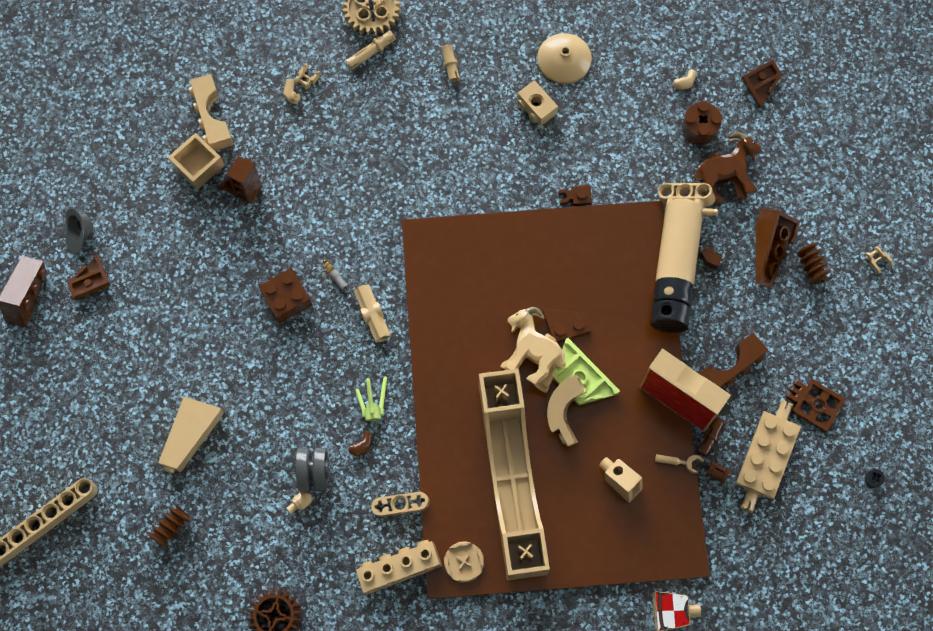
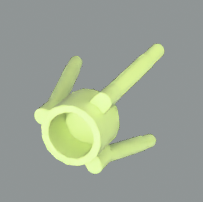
(372, 411)

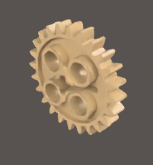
(354, 11)

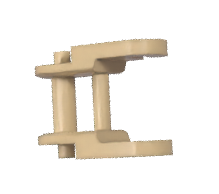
(312, 80)
(882, 255)

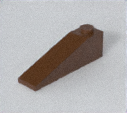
(773, 236)

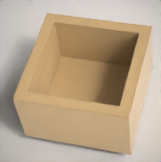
(196, 161)

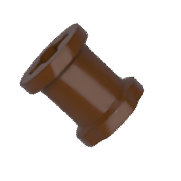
(718, 472)

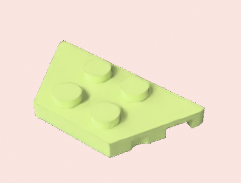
(594, 381)

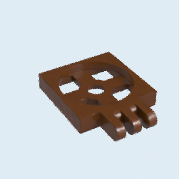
(801, 394)

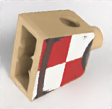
(673, 611)

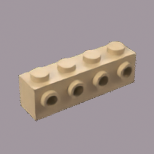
(398, 567)

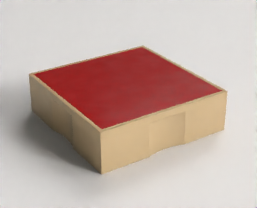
(684, 390)

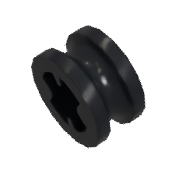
(868, 476)

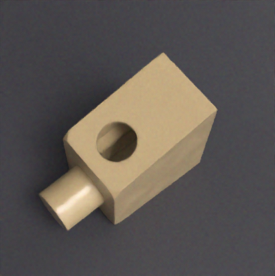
(622, 478)

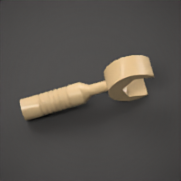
(676, 461)

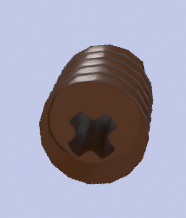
(813, 264)
(169, 526)

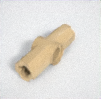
(372, 313)

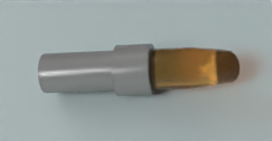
(334, 274)

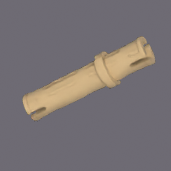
(376, 46)

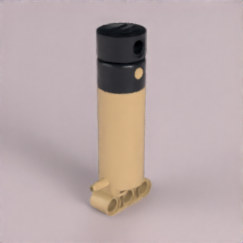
(679, 253)

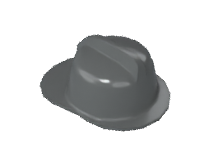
(77, 229)

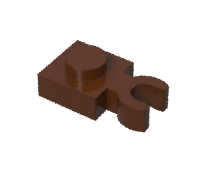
(579, 195)

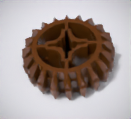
(275, 607)

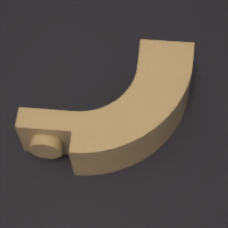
(558, 406)

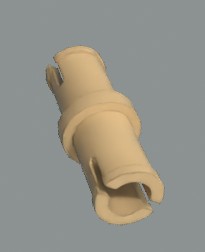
(450, 63)

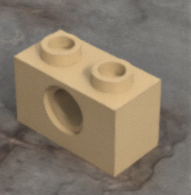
(535, 94)

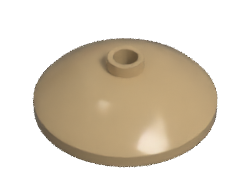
(564, 67)

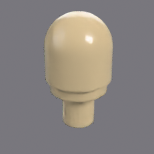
(300, 502)

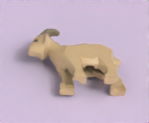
(535, 347)

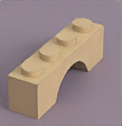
(205, 93)

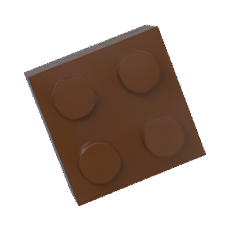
(285, 295)

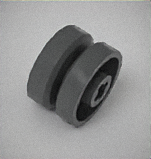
(312, 469)

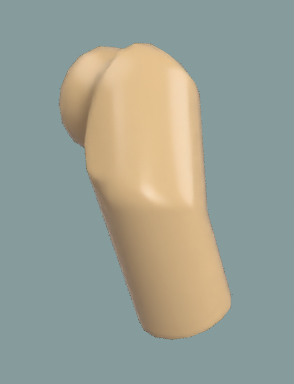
(686, 82)
(289, 93)

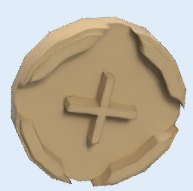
(464, 562)

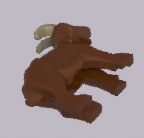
(730, 167)

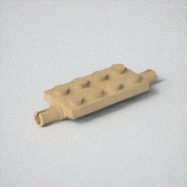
(767, 456)

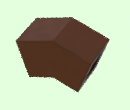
(710, 258)

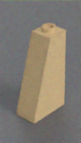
(188, 432)

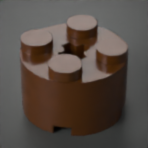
(701, 123)

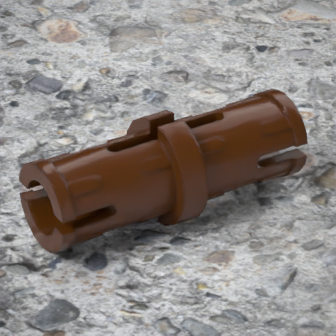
(711, 437)

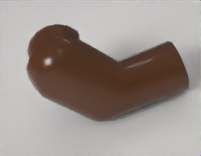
(363, 446)

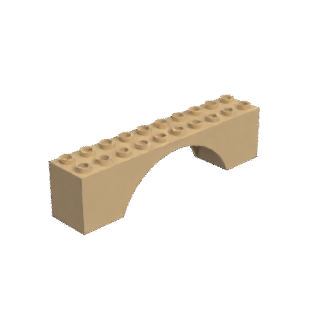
(511, 474)

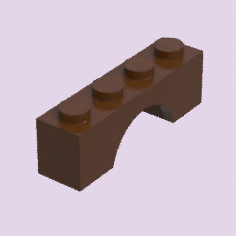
(748, 352)

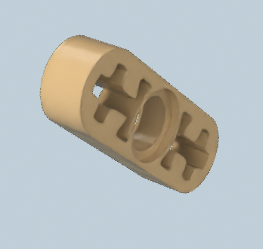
(387, 511)

